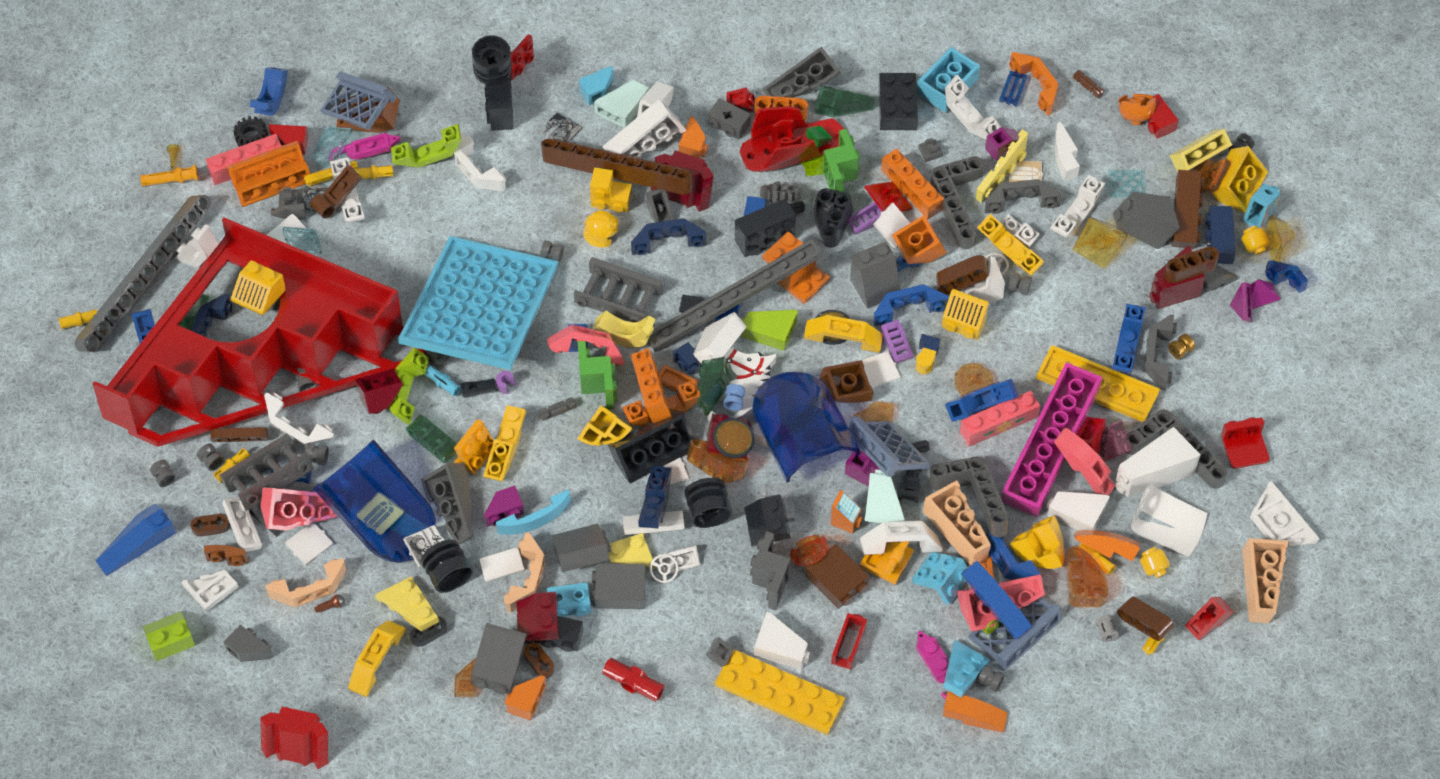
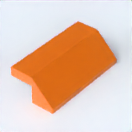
(268, 173)

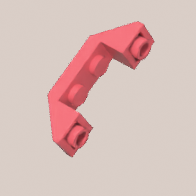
(562, 340)

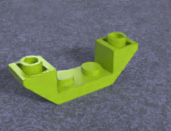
(406, 155)
(412, 365)

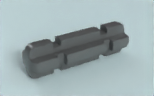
(557, 408)

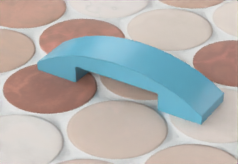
(511, 525)

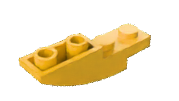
(505, 444)

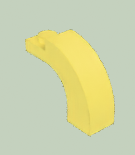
(623, 332)

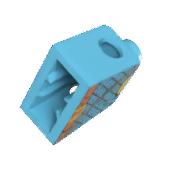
(1265, 197)

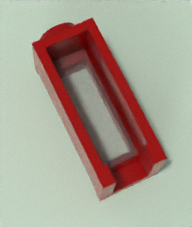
(849, 641)

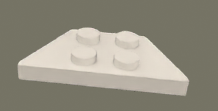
(1280, 520)

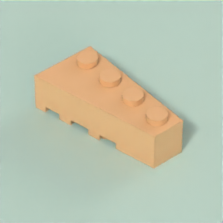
(957, 522)
(1263, 573)

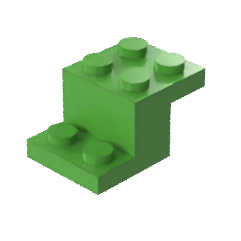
(841, 163)
(597, 375)

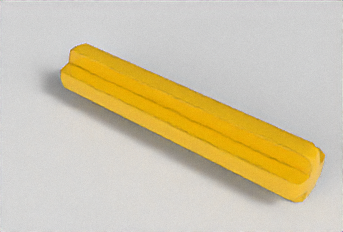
(323, 175)

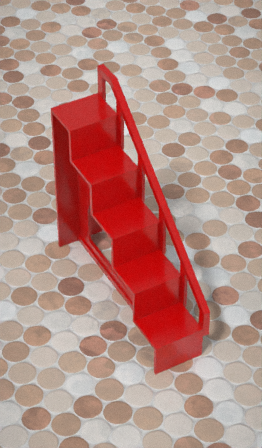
(317, 317)

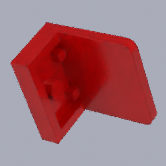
(521, 56)
(1245, 442)

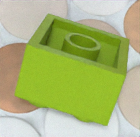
(168, 636)

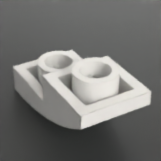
(1023, 233)

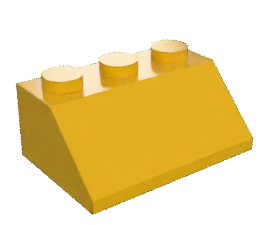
(1241, 179)

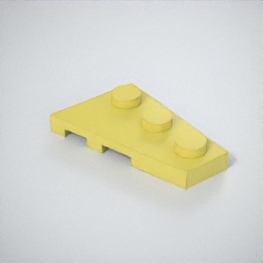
(410, 603)

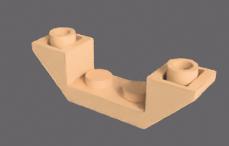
(529, 551)
(321, 588)

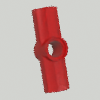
(633, 679)

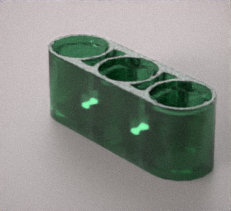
(432, 438)

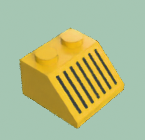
(258, 288)
(965, 314)

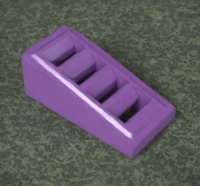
(870, 209)
(893, 330)

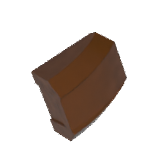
(847, 382)

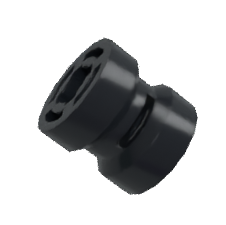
(1242, 141)

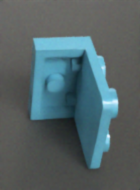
(942, 574)

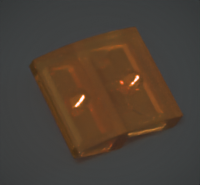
(1212, 173)

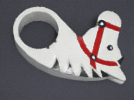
(749, 372)

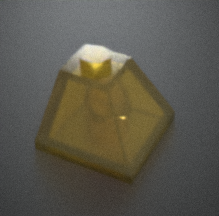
(1279, 237)
(1099, 242)

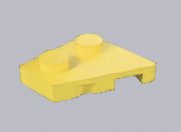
(631, 551)

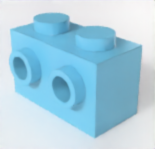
(572, 599)

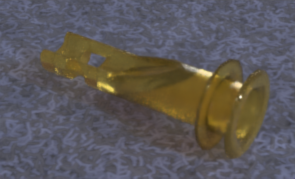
(173, 149)

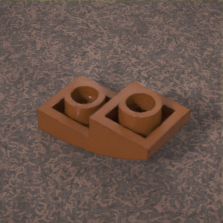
(233, 555)

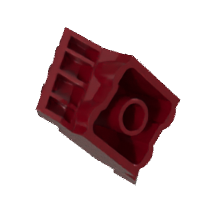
(701, 179)

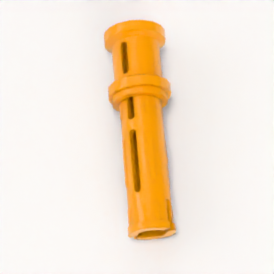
(177, 175)

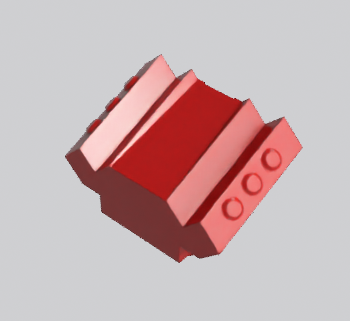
(294, 737)

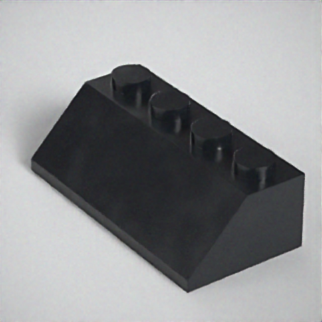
(652, 446)

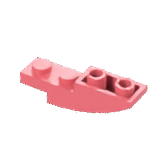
(1086, 460)

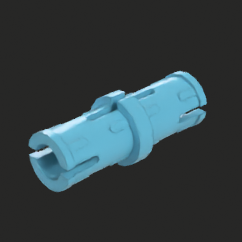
(450, 387)

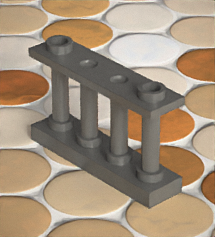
(622, 275)
(261, 461)

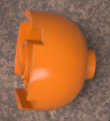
(1136, 108)

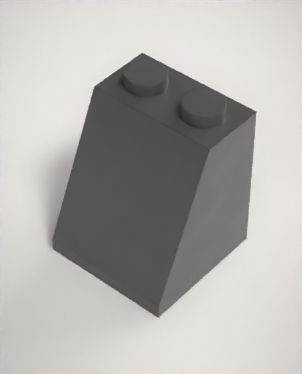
(1147, 218)
(874, 273)
(498, 659)

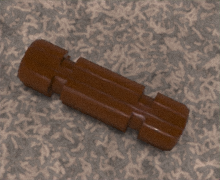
(1088, 83)

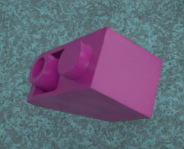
(999, 141)
(860, 467)
(503, 505)

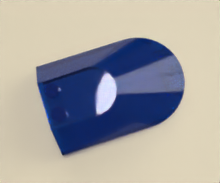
(800, 421)
(358, 483)

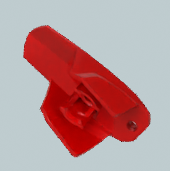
(783, 137)

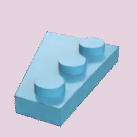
(963, 668)

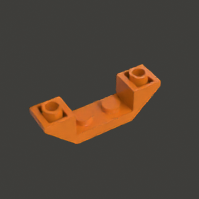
(1025, 63)
(685, 398)

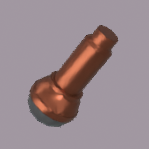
(336, 601)

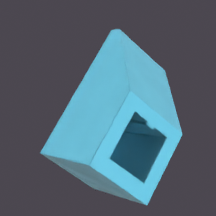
(596, 84)

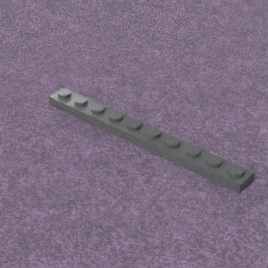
(734, 295)

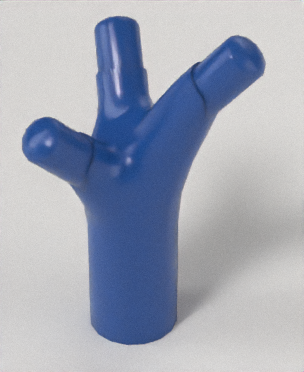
(903, 264)

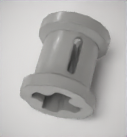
(1107, 628)

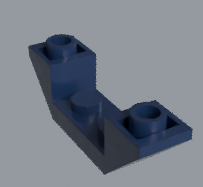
(673, 228)
(217, 308)

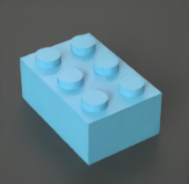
(933, 83)

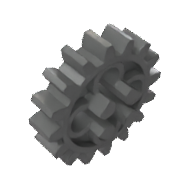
(780, 191)

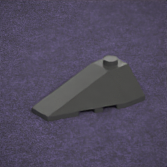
(451, 495)

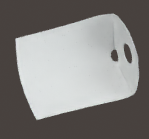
(1185, 518)

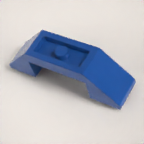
(934, 301)
(1128, 338)
(1006, 561)

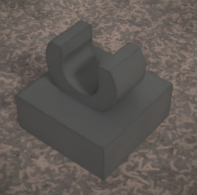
(930, 150)
(289, 196)
(719, 652)

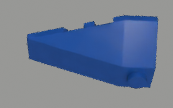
(138, 537)

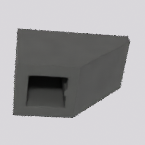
(246, 646)

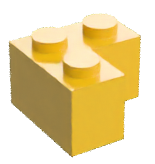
(609, 193)

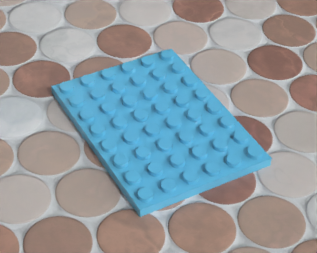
(479, 302)

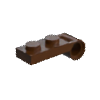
(333, 197)

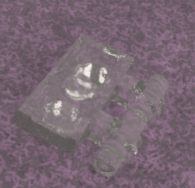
(785, 491)

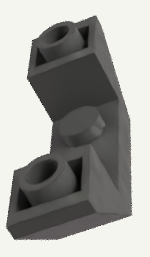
(1047, 195)
(1159, 371)

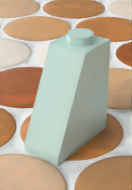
(621, 104)
(882, 500)

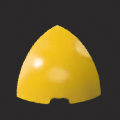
(604, 428)
(1041, 544)

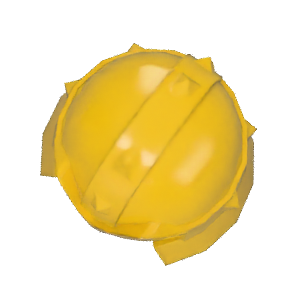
(599, 228)

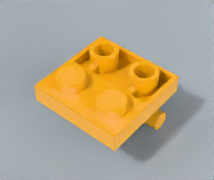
(474, 447)
(891, 563)

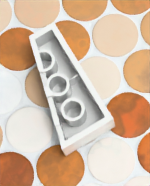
(646, 131)

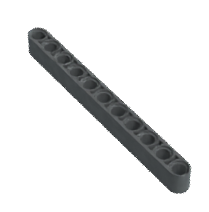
(136, 276)

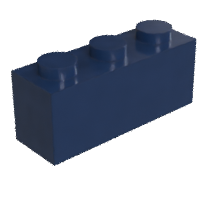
(1221, 232)

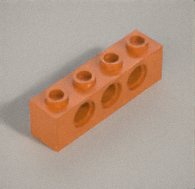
(912, 183)
(651, 385)

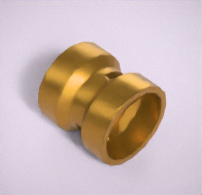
(1183, 345)

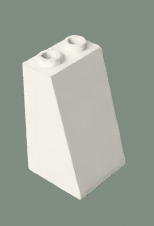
(1157, 464)

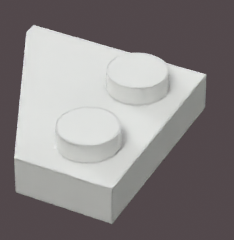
(210, 588)

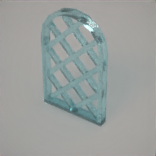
(347, 131)

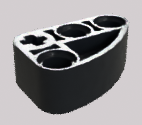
(826, 212)

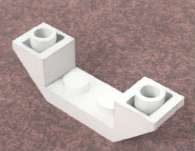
(966, 111)
(489, 180)
(351, 205)
(1080, 208)
(198, 248)
(319, 433)
(875, 540)

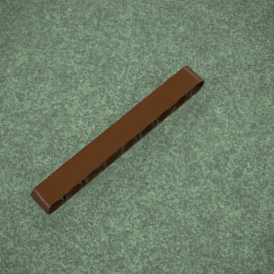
(624, 167)

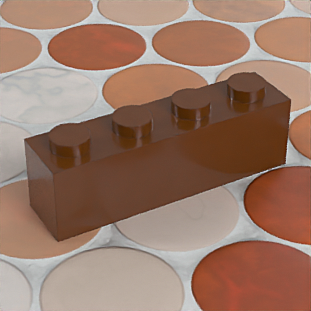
(1187, 208)

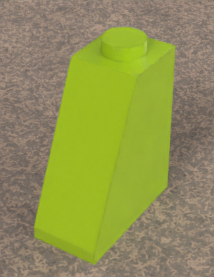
(770, 327)

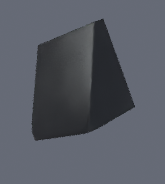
(688, 302)

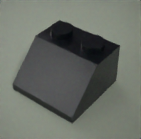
(767, 515)

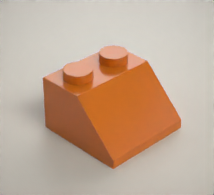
(919, 242)

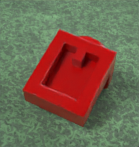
(741, 98)

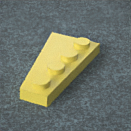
(1004, 165)

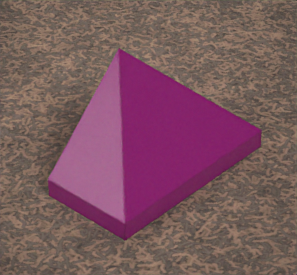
(1263, 293)
(1243, 302)

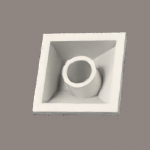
(992, 287)

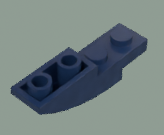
(655, 497)

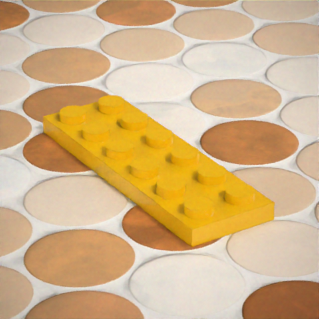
(1117, 390)
(780, 692)

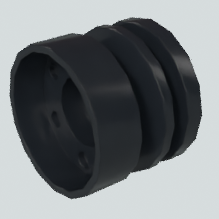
(491, 60)
(708, 502)
(447, 566)

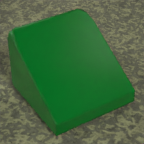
(818, 134)

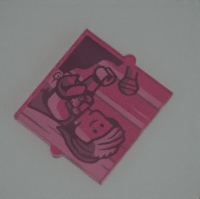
(1114, 441)

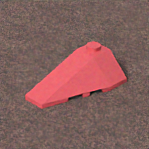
(293, 508)
(1020, 590)

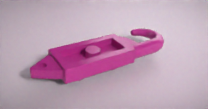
(369, 146)
(933, 657)

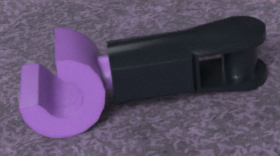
(488, 385)

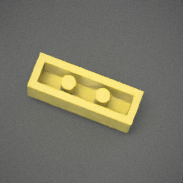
(1200, 149)

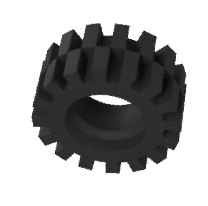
(247, 125)

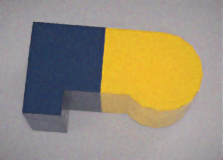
(926, 359)

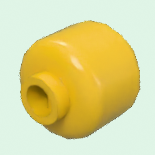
(1255, 240)
(1154, 562)

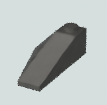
(807, 74)

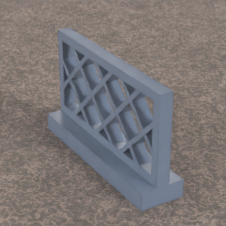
(364, 89)
(884, 454)
(1019, 646)

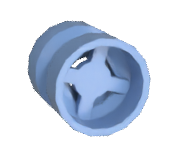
(734, 397)

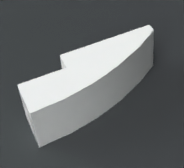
(1065, 154)

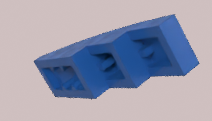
(996, 599)

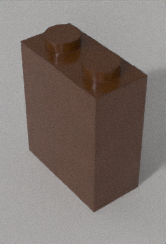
(837, 577)

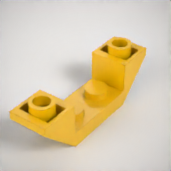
(1009, 245)
(844, 329)
(369, 660)

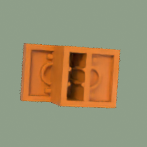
(804, 282)

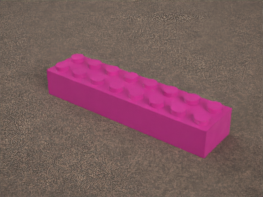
(1040, 458)

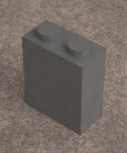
(581, 547)
(619, 586)

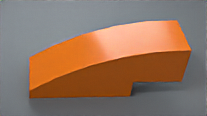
(1108, 543)
(974, 712)

